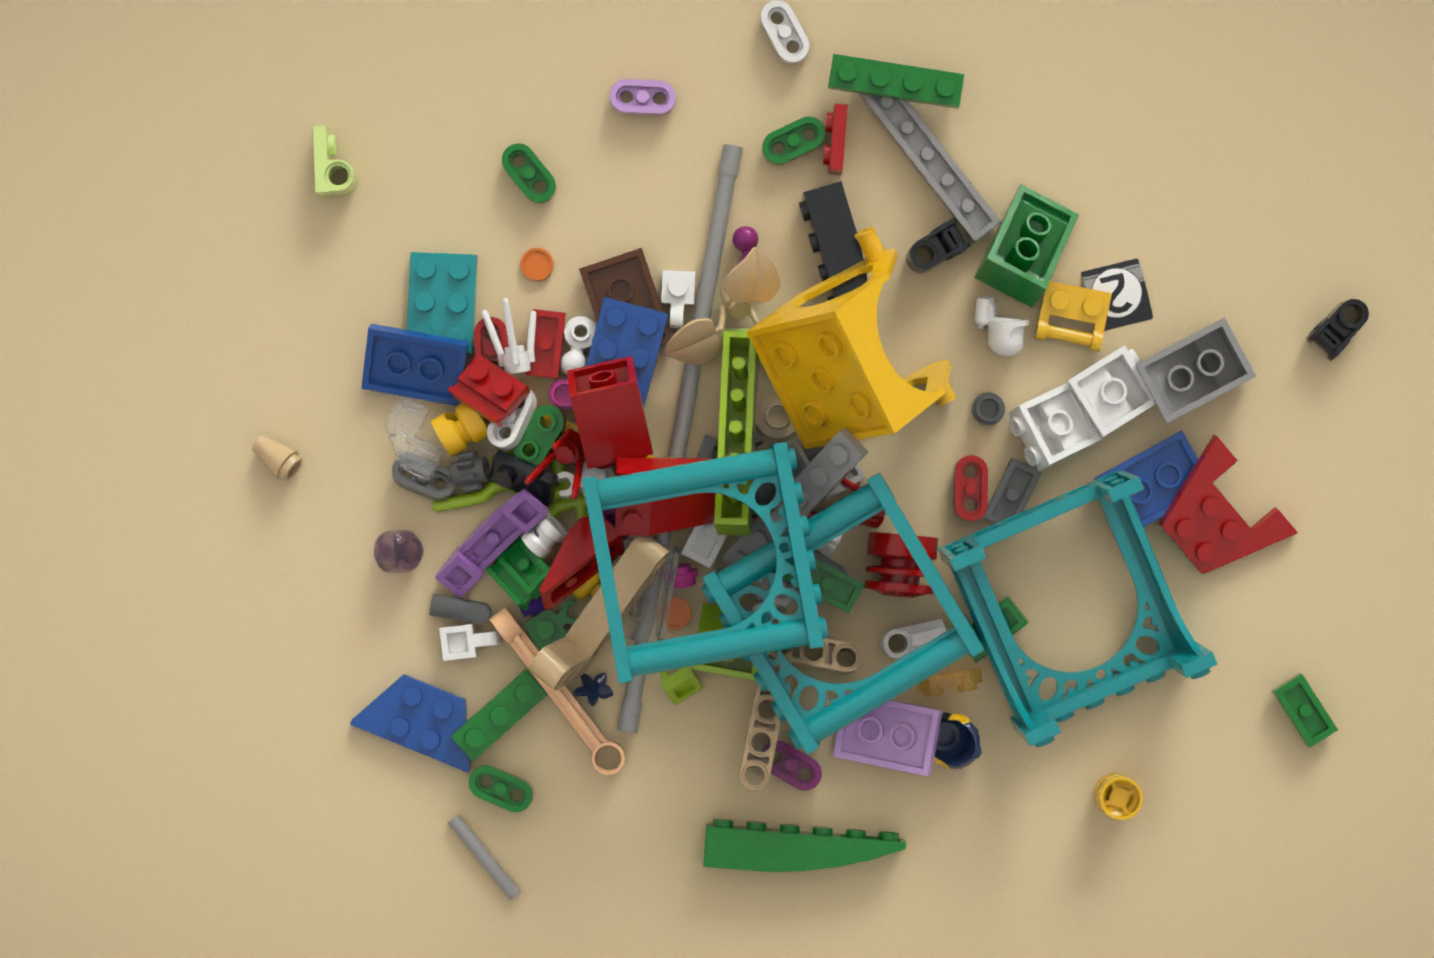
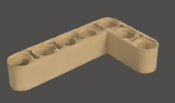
(573, 654)
(770, 727)

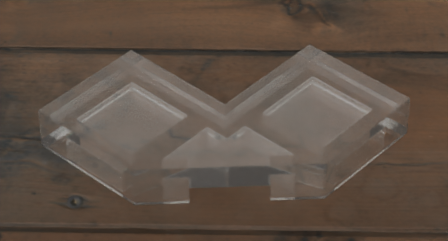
(411, 451)

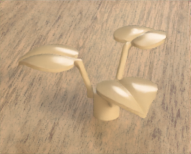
(747, 282)

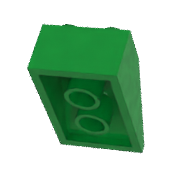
(1026, 246)

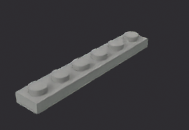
(934, 165)
(816, 480)

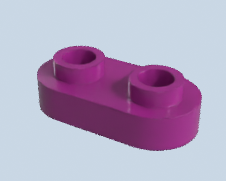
(790, 765)

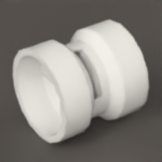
(545, 536)

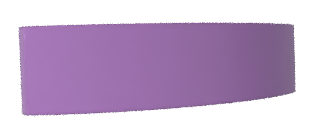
(489, 540)

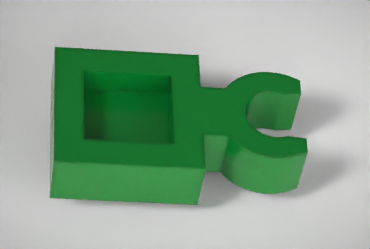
(549, 626)

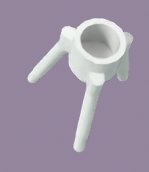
(515, 357)

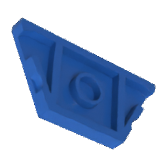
(418, 719)

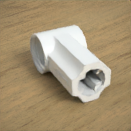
(913, 636)

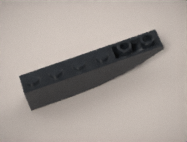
(833, 234)

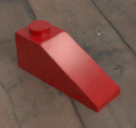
(576, 562)

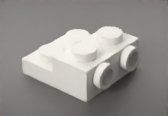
(1112, 390)
(1053, 427)

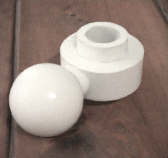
(575, 358)

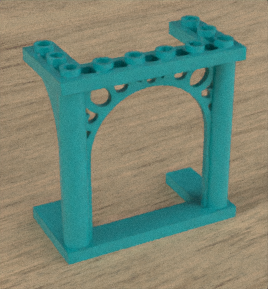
(737, 641)
(1038, 718)
(820, 722)

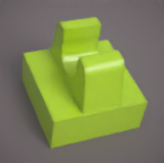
(680, 684)

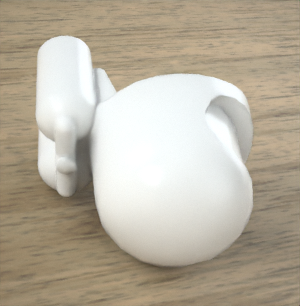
(1004, 332)

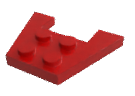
(1208, 525)

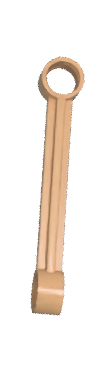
(517, 638)

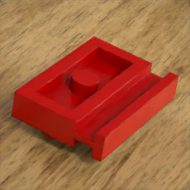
(489, 390)

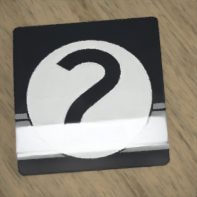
(1128, 289)

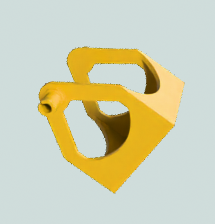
(832, 361)

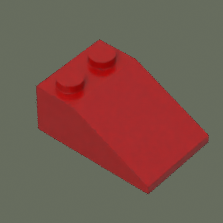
(665, 514)

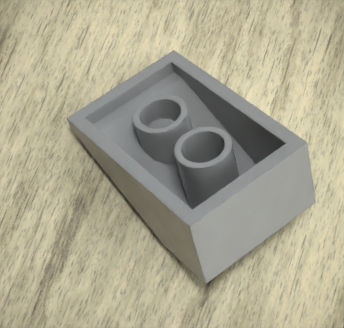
(1195, 370)

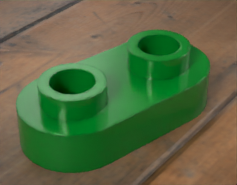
(792, 140)
(529, 174)
(540, 436)
(500, 791)

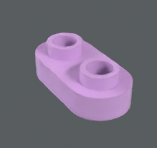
(643, 94)

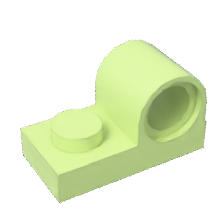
(324, 167)

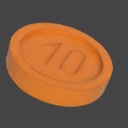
(537, 264)
(679, 613)

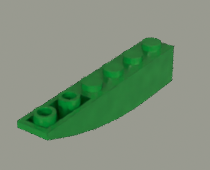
(790, 849)

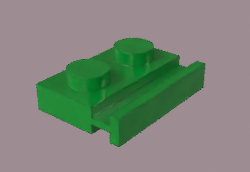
(519, 573)

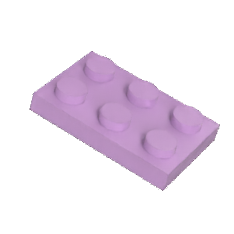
(892, 737)

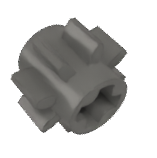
(470, 471)

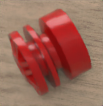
(898, 568)

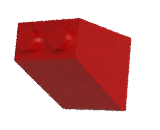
(609, 412)

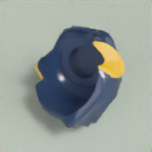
(957, 742)

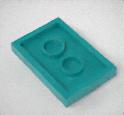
(443, 295)

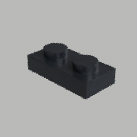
(511, 472)

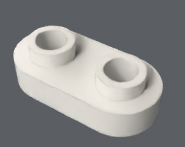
(787, 32)
(516, 422)

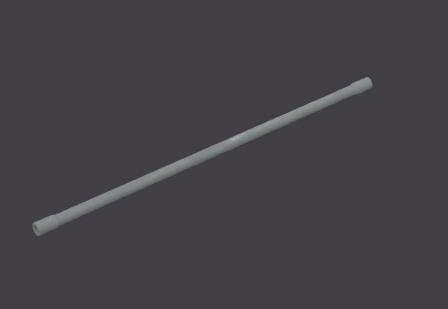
(727, 173)

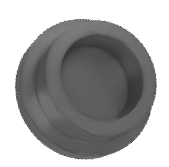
(988, 409)

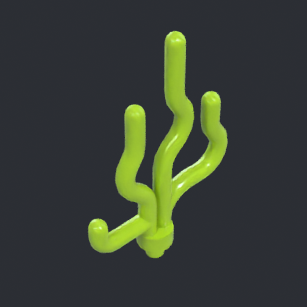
(492, 489)

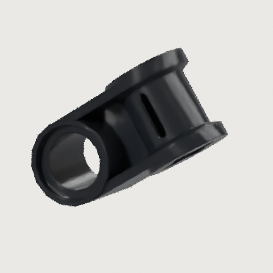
(941, 243)
(1335, 332)

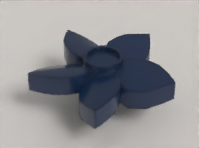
(594, 688)

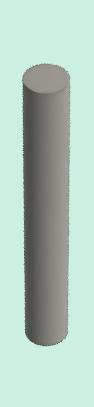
(484, 857)

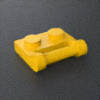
(1075, 304)

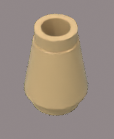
(277, 457)

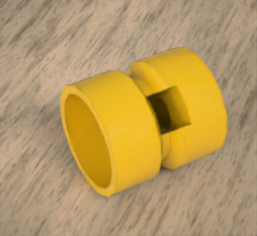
(459, 428)
(1118, 796)

